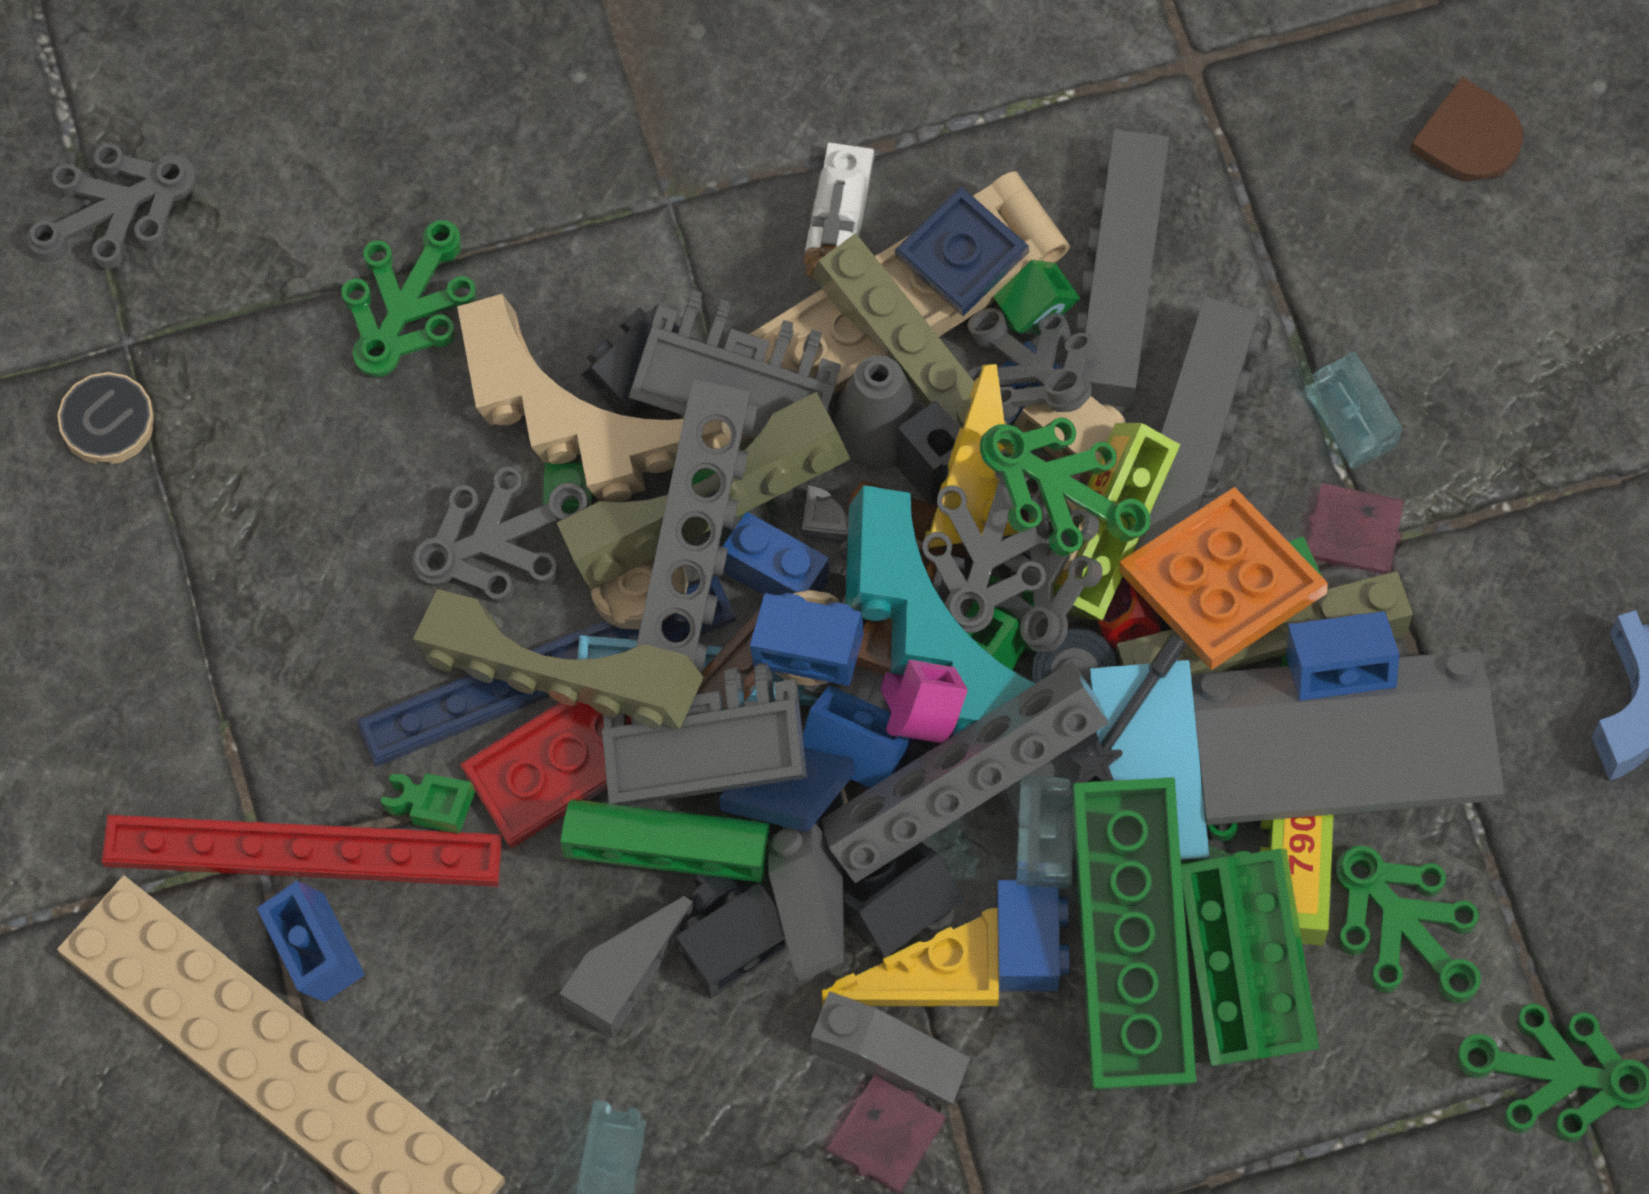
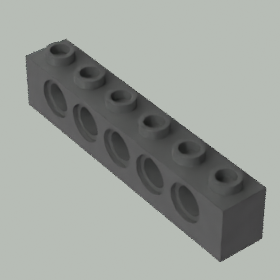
(705, 404)
(963, 772)

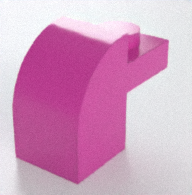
(924, 701)

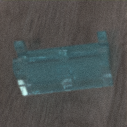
(1353, 410)
(1045, 832)
(611, 1151)

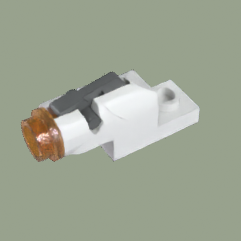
(838, 200)

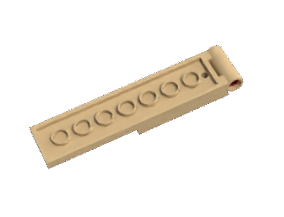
(848, 345)

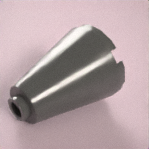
(873, 409)

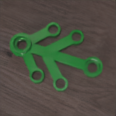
(406, 304)
(1055, 483)
(1403, 917)
(1563, 1072)

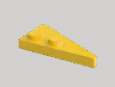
(966, 463)
(948, 970)

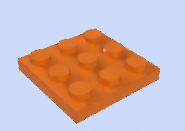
(1223, 578)

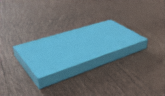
(1158, 741)

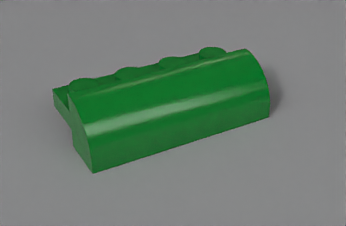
(665, 840)
(1249, 957)

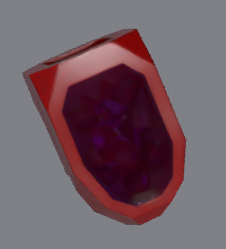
(1128, 616)

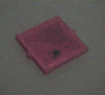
(1355, 529)
(887, 1134)

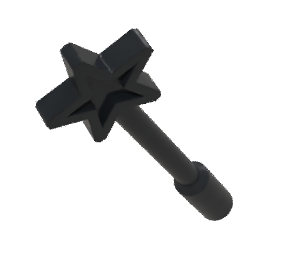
(1099, 756)

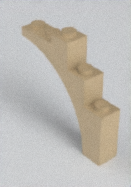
(560, 425)

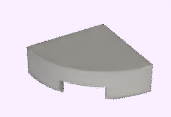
(824, 516)

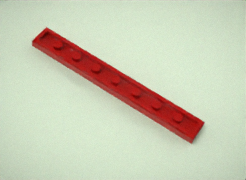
(302, 850)

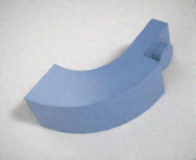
(1624, 737)

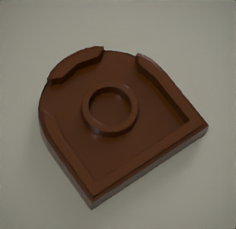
(1471, 135)

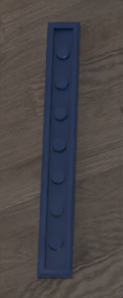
(474, 702)

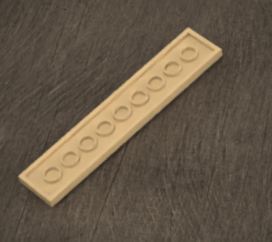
(267, 1052)

